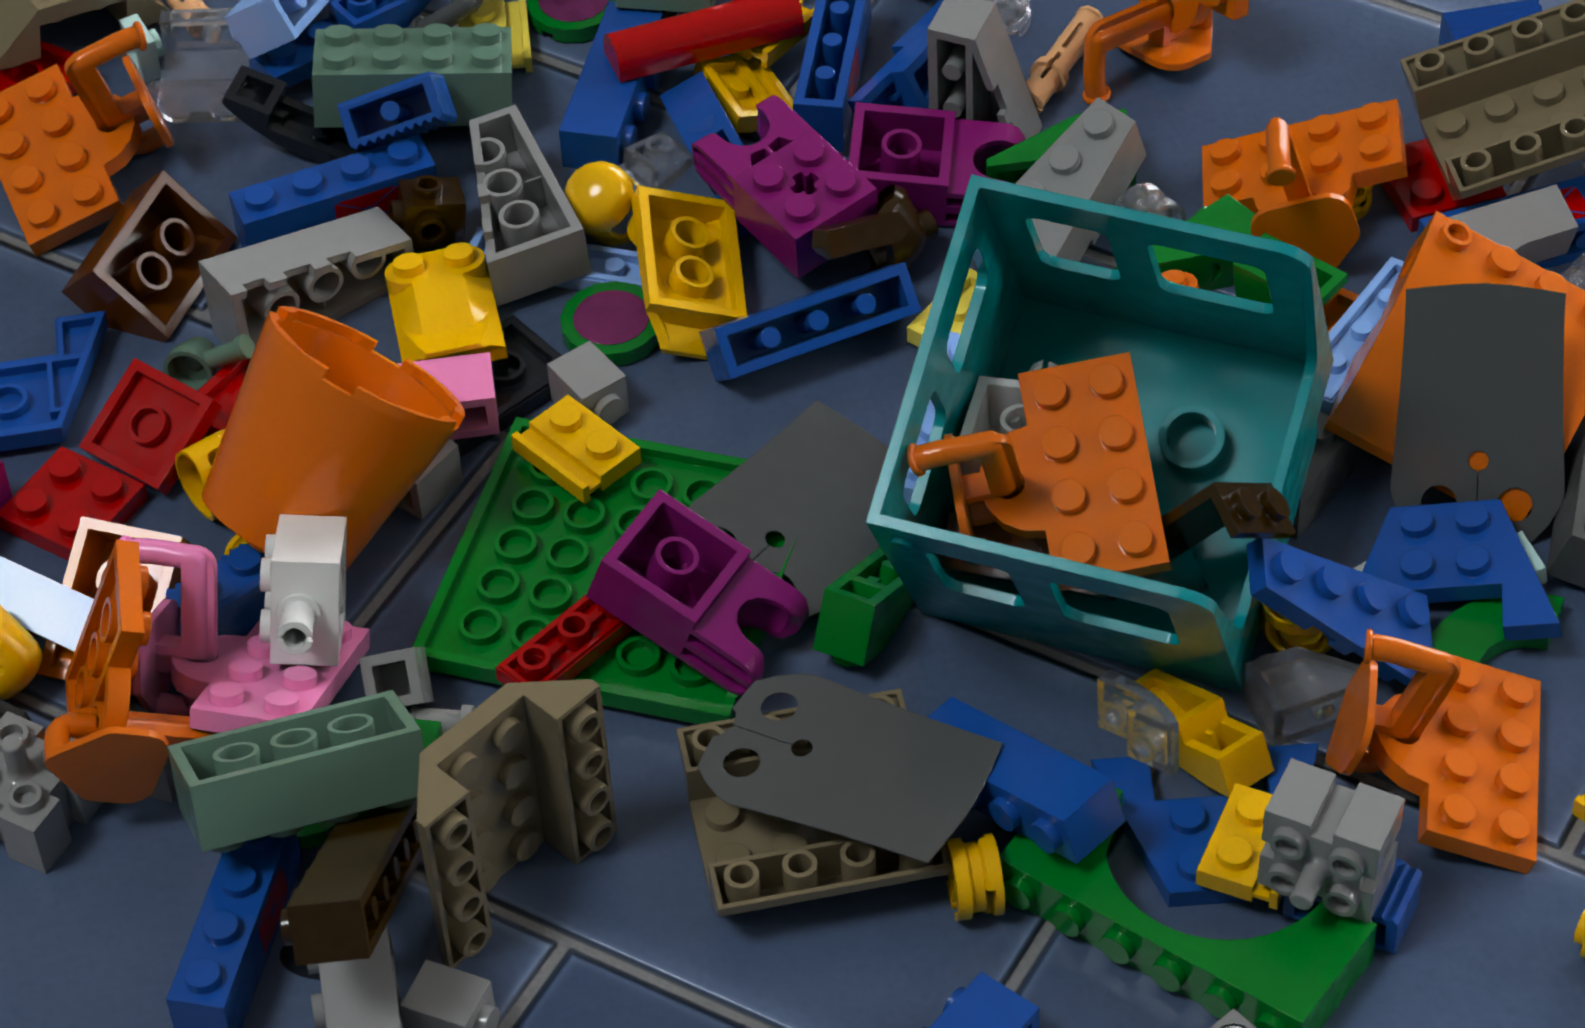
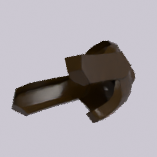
(889, 237)

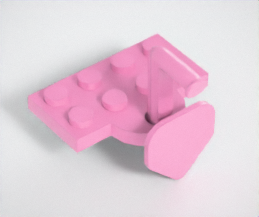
(223, 677)

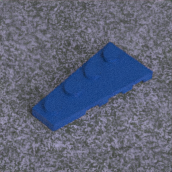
(1337, 600)

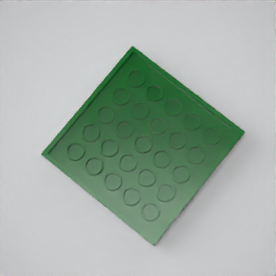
(536, 554)

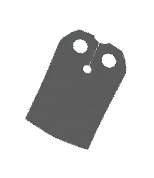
(1486, 379)
(805, 483)
(870, 771)

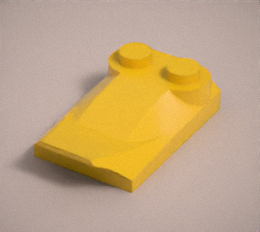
(686, 266)
(444, 304)

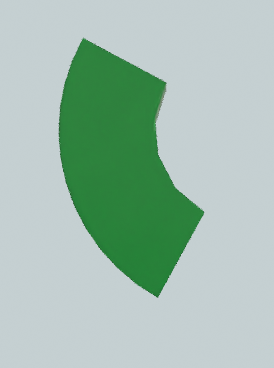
(1478, 633)

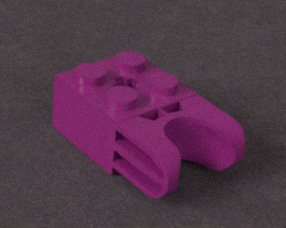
(925, 153)
(785, 184)
(693, 590)

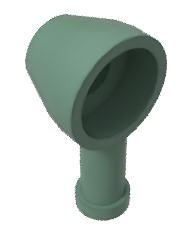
(198, 359)

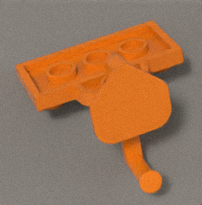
(1159, 32)
(66, 147)
(1308, 174)
(1069, 474)
(1457, 740)
(114, 750)

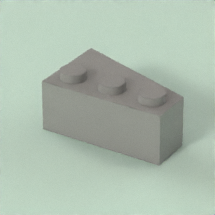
(976, 67)

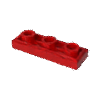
(564, 645)

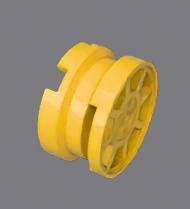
(975, 877)

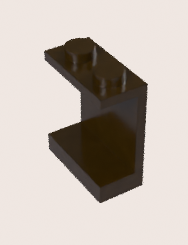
(1243, 509)

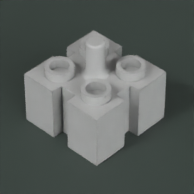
(33, 801)
(1329, 841)

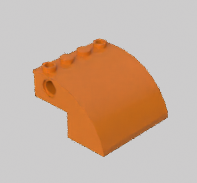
(1450, 255)

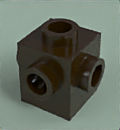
(430, 211)

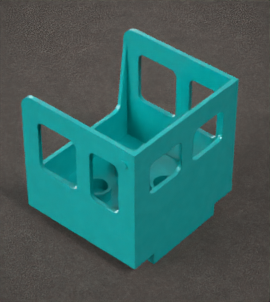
(1222, 397)

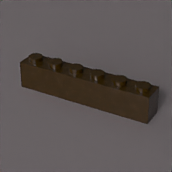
(352, 886)

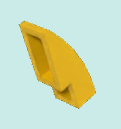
(1210, 743)

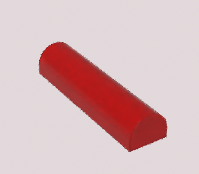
(701, 36)

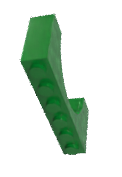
(1269, 979)

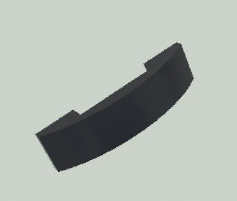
(262, 105)

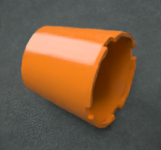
(325, 431)

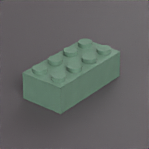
(363, 60)
(297, 771)

